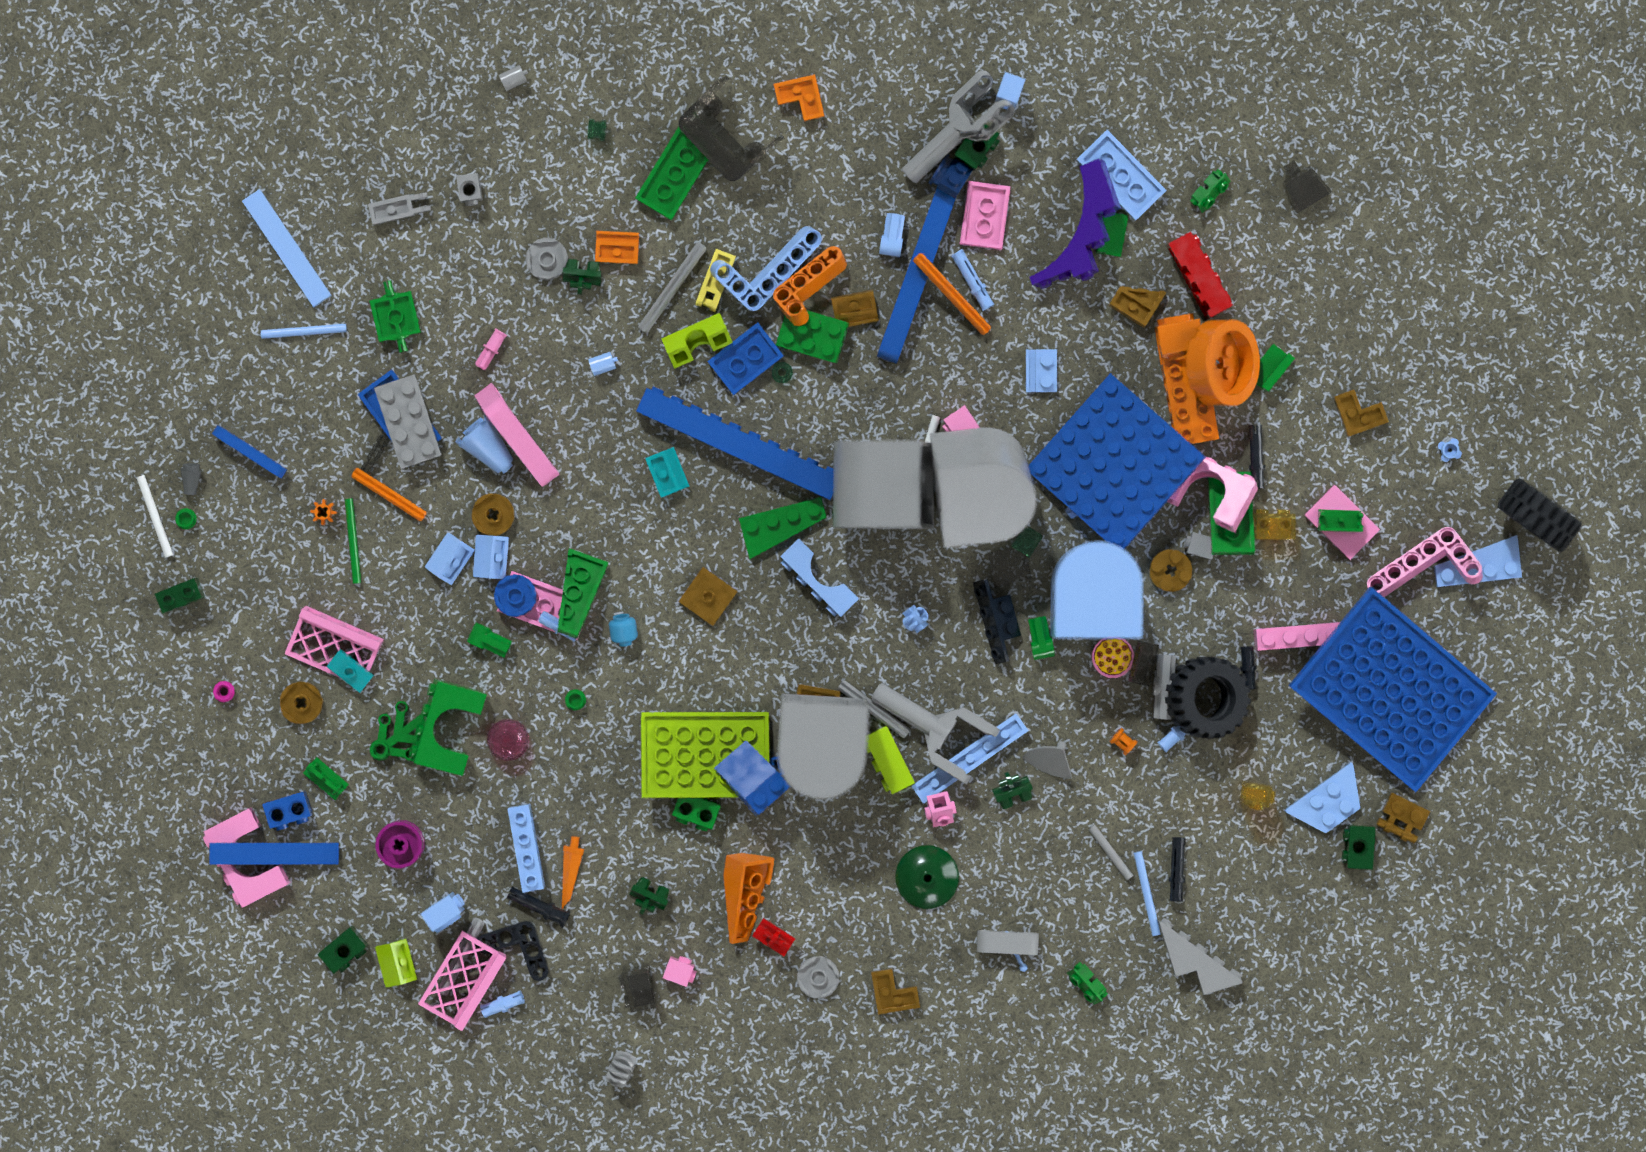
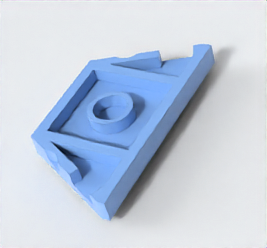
(1329, 801)

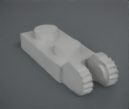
(396, 208)

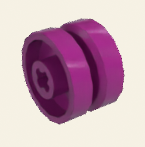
(391, 853)

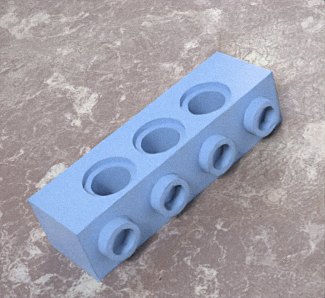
(526, 848)

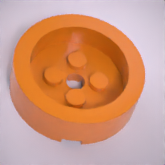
(1239, 365)

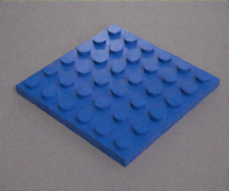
(1115, 463)

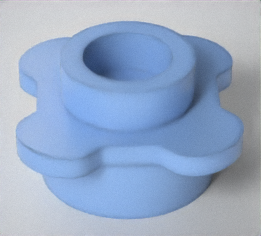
(1444, 446)

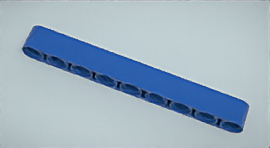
(915, 277)

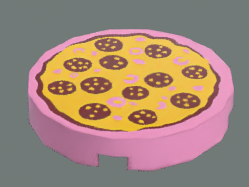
(1112, 657)

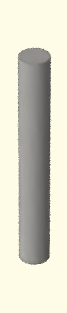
(1110, 852)

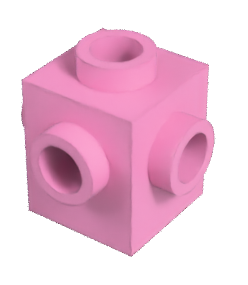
(940, 809)

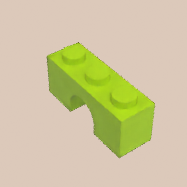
(683, 342)

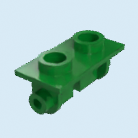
(1217, 183)
(325, 778)
(1092, 991)

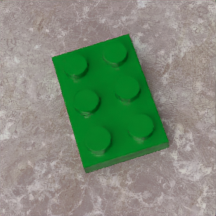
(818, 337)

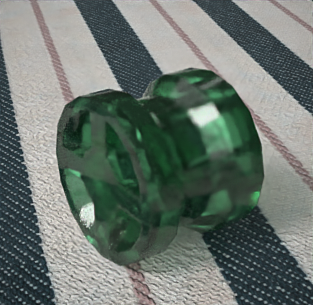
(597, 129)

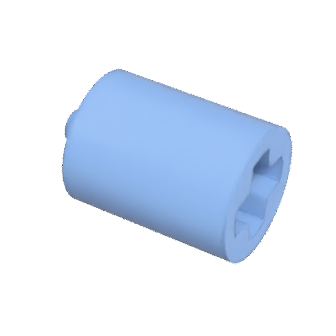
(602, 363)

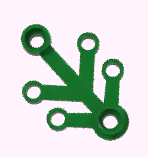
(400, 734)

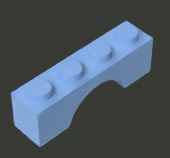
(799, 558)

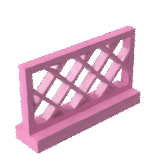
(335, 627)
(479, 988)

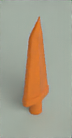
(571, 865)

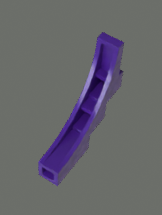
(1091, 232)

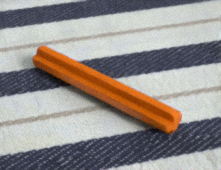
(388, 494)

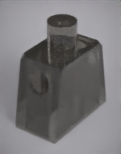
(1303, 187)

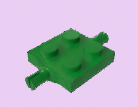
(395, 316)

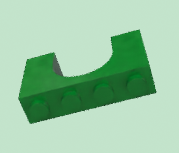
(443, 697)

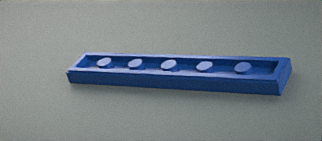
(273, 853)

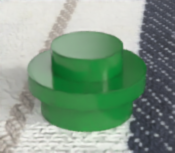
(186, 518)
(575, 699)

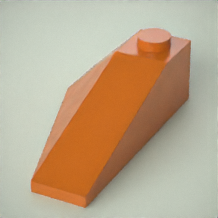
(743, 883)

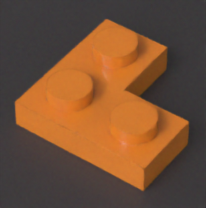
(802, 90)

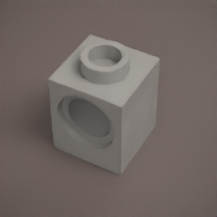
(465, 180)
(1198, 545)

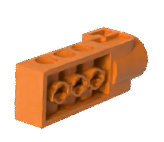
(1187, 413)

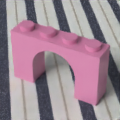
(1238, 493)
(246, 888)

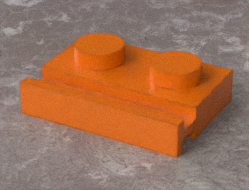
(617, 247)

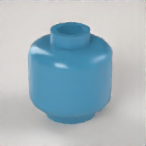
(623, 629)

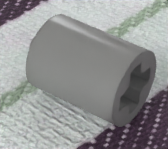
(513, 77)

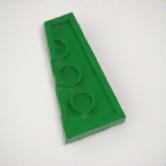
(774, 526)

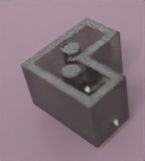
(638, 987)

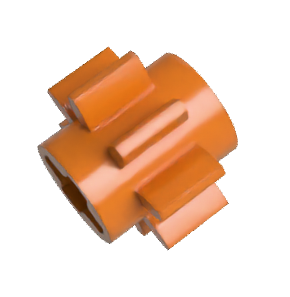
(330, 512)

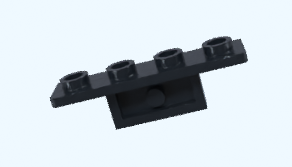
(998, 620)

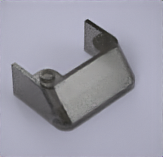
(716, 142)

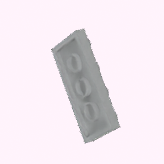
(408, 421)

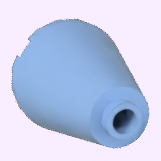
(486, 445)

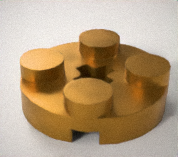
(481, 511)
(1159, 566)
(289, 704)

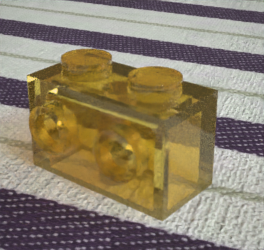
(1274, 526)
(1257, 795)

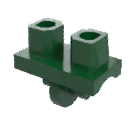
(581, 278)
(1011, 787)
(641, 892)

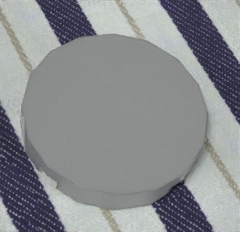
(546, 258)
(814, 970)

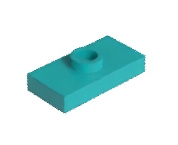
(350, 670)

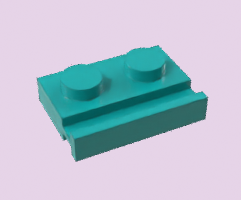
(667, 472)

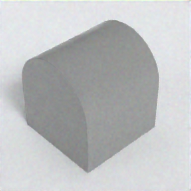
(883, 485)
(981, 486)
(822, 743)

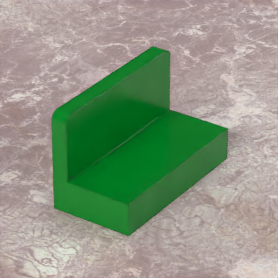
(1116, 230)
(1272, 367)

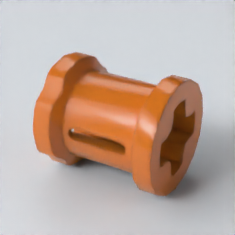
(1123, 741)

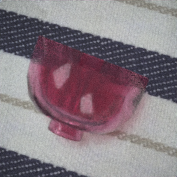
(508, 739)

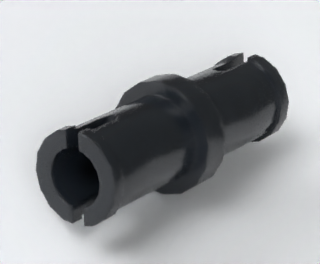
(1248, 667)

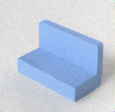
(490, 556)
(449, 558)

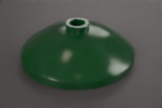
(923, 861)

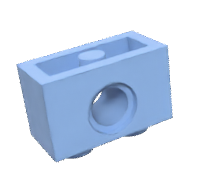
(1010, 89)

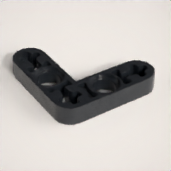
(517, 938)

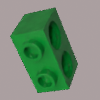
(698, 805)

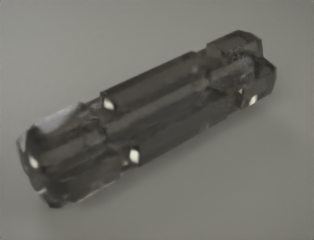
(375, 454)

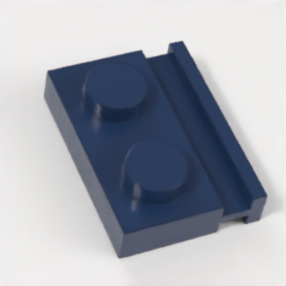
(951, 176)

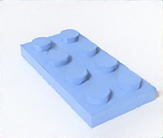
(1131, 181)

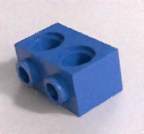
(286, 806)

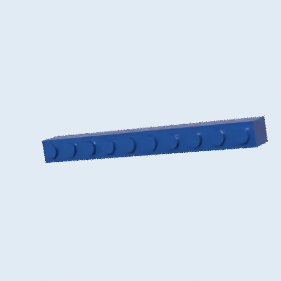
(737, 443)

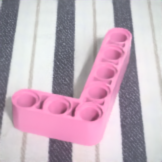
(516, 435)
(1424, 561)

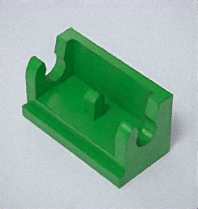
(1340, 520)

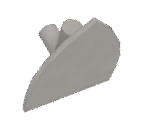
(1050, 760)

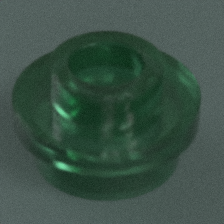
(782, 365)

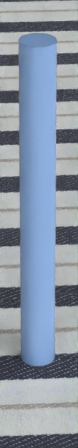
(300, 331)
(1147, 893)

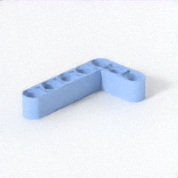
(769, 272)

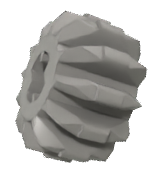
(621, 1069)

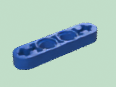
(249, 451)

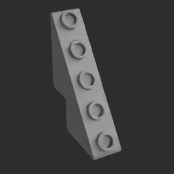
(1189, 958)

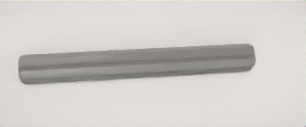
(672, 287)

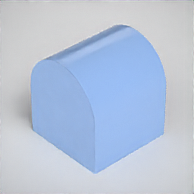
(1096, 593)

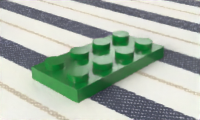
(672, 176)
(1223, 540)

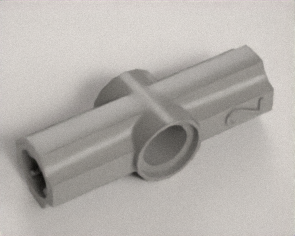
(1164, 668)

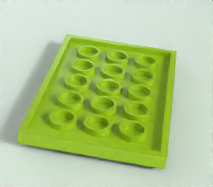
(686, 747)

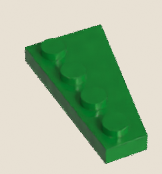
(580, 587)

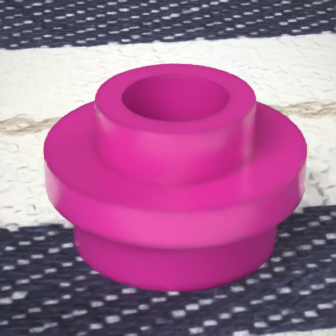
(217, 694)

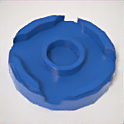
(515, 595)

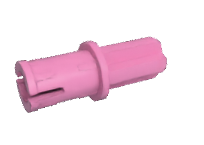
(490, 349)

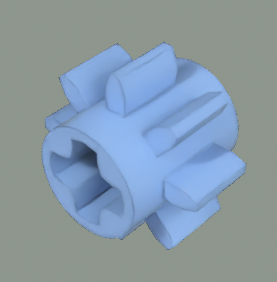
(915, 618)

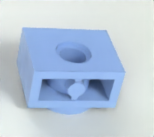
(444, 912)

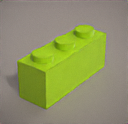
(888, 760)

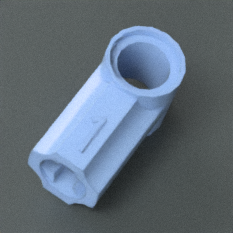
(892, 239)

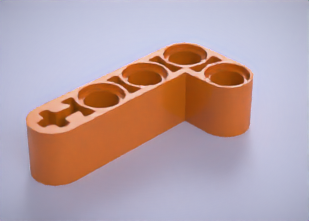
(828, 263)

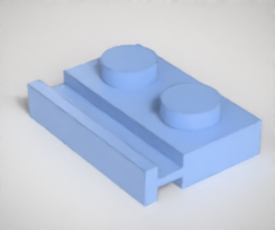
(1041, 370)

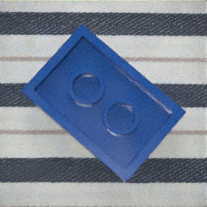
(745, 358)

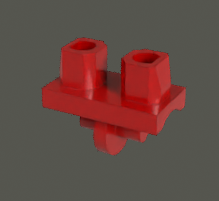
(773, 937)

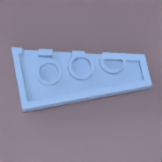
(1497, 561)

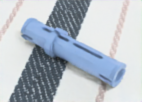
(969, 274)

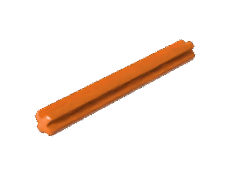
(951, 293)

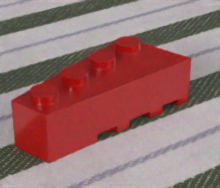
(1199, 275)

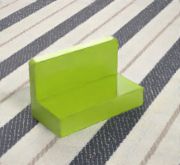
(396, 963)

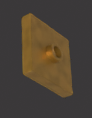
(708, 596)

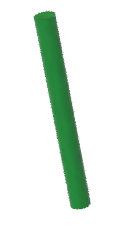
(352, 537)

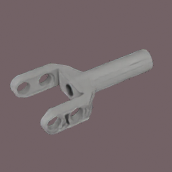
(960, 126)
(935, 727)

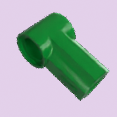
(484, 638)
(1041, 643)

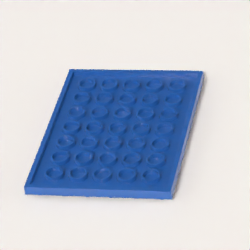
(1392, 689)

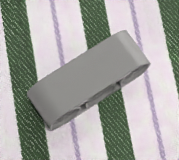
(1007, 942)

